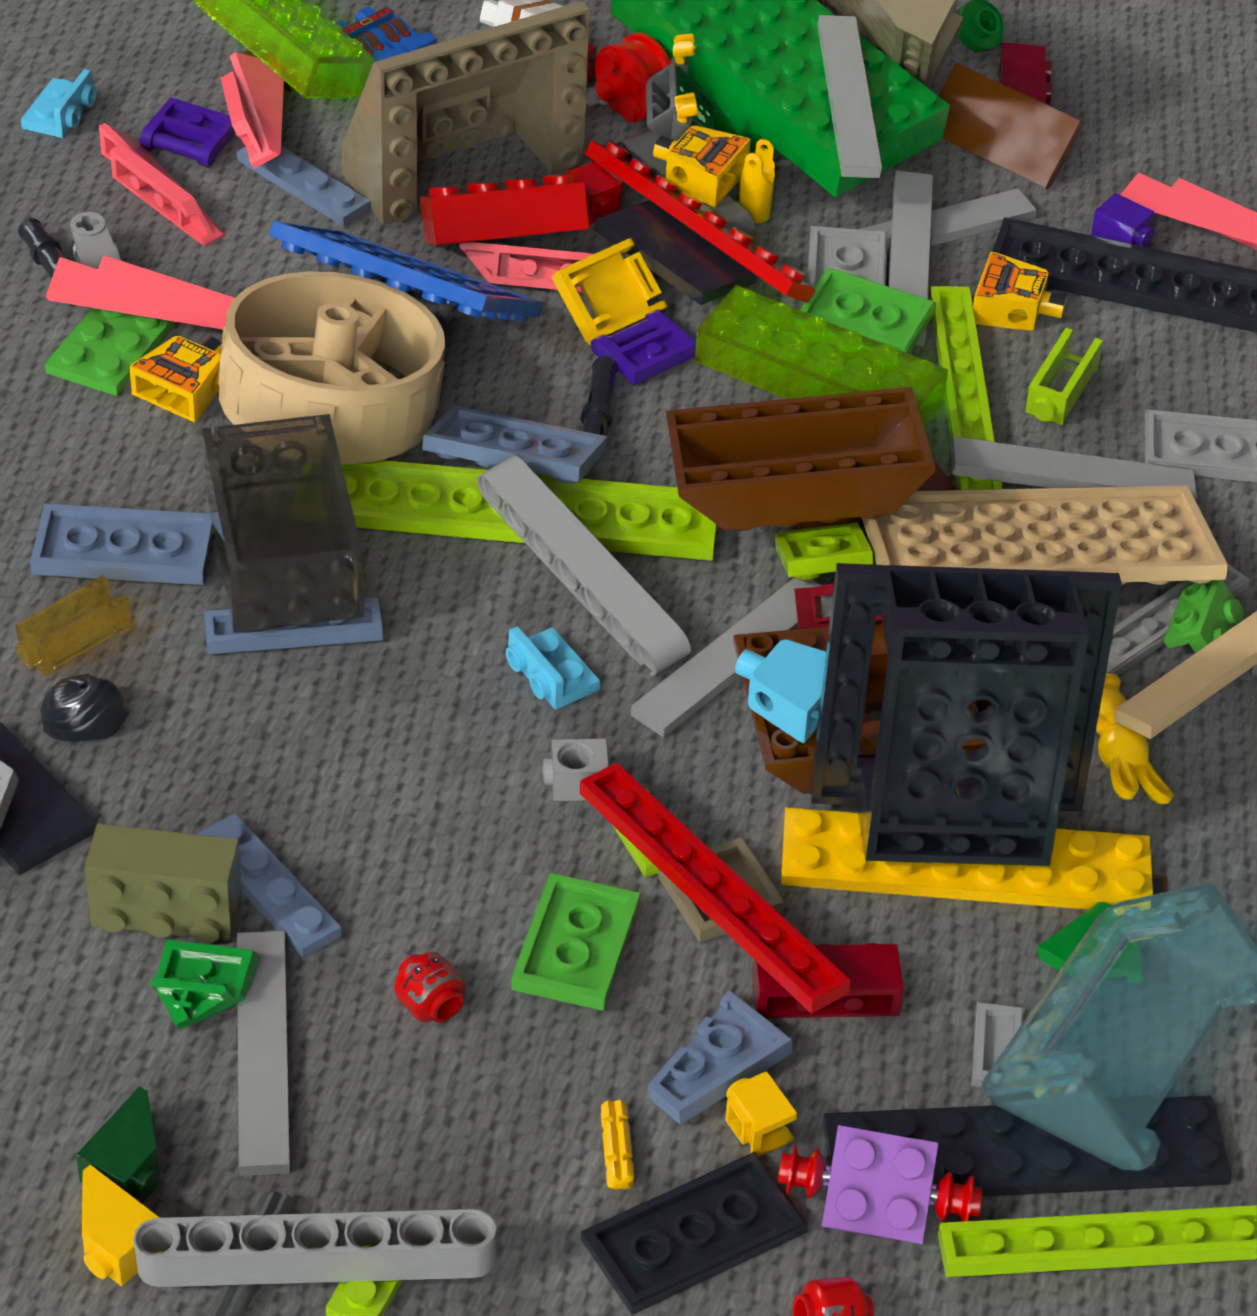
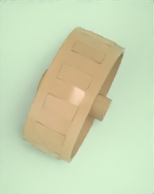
(306, 350)

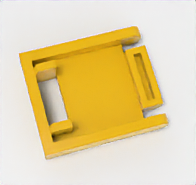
(613, 288)

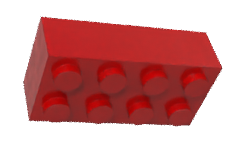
(504, 212)

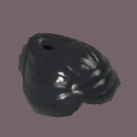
(82, 709)

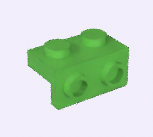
(1203, 615)

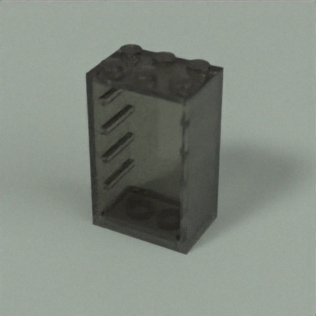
(283, 523)

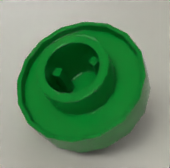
(981, 25)

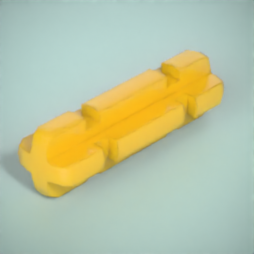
(617, 1145)

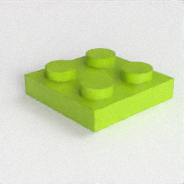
(819, 549)

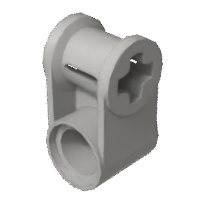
(91, 239)

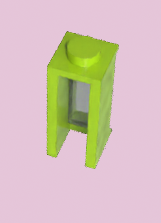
(1061, 380)

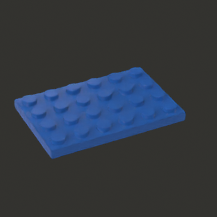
(405, 272)

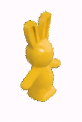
(1126, 751)

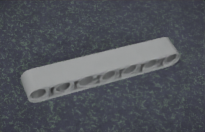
(583, 565)
(292, 1235)

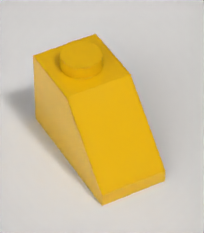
(109, 1227)

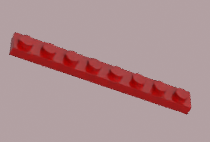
(707, 224)
(715, 888)

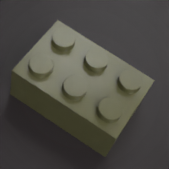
(163, 883)

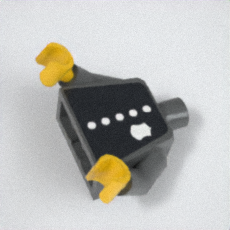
(673, 97)

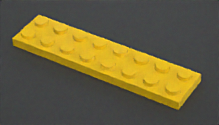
(1084, 869)

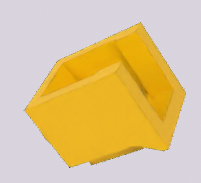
(759, 1113)

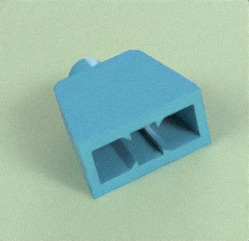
(785, 686)

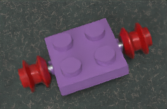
(880, 1185)

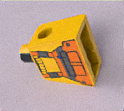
(704, 162)
(1014, 294)
(179, 376)

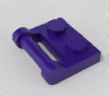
(191, 123)
(646, 347)

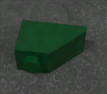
(125, 1148)

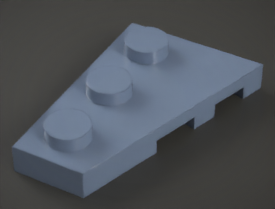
(726, 1048)

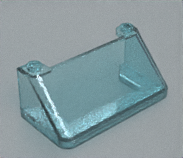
(1125, 1021)

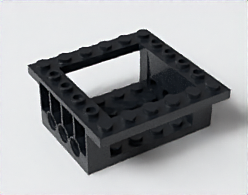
(956, 637)

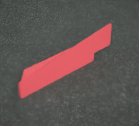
(255, 106)
(153, 184)
(1195, 206)
(520, 265)
(137, 291)

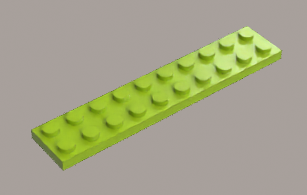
(450, 504)

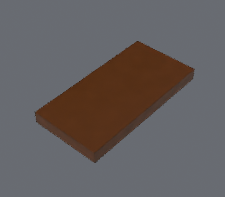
(1007, 126)

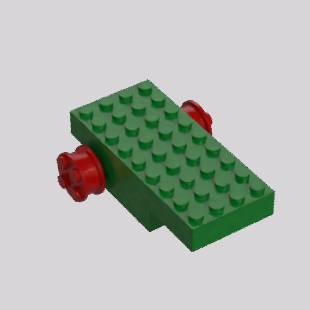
(767, 79)

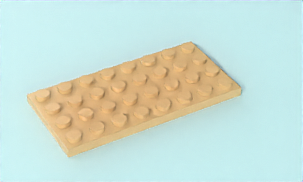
(1129, 531)

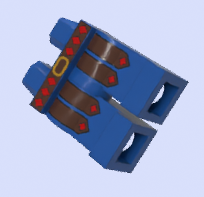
(384, 33)

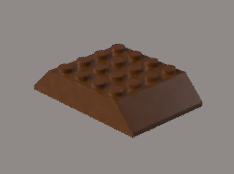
(800, 458)

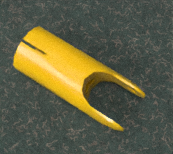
(758, 182)

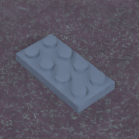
(495, 437)
(122, 544)

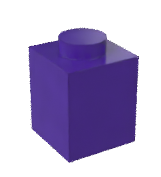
(1123, 221)

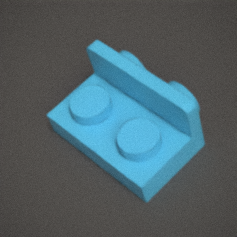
(60, 105)
(550, 666)

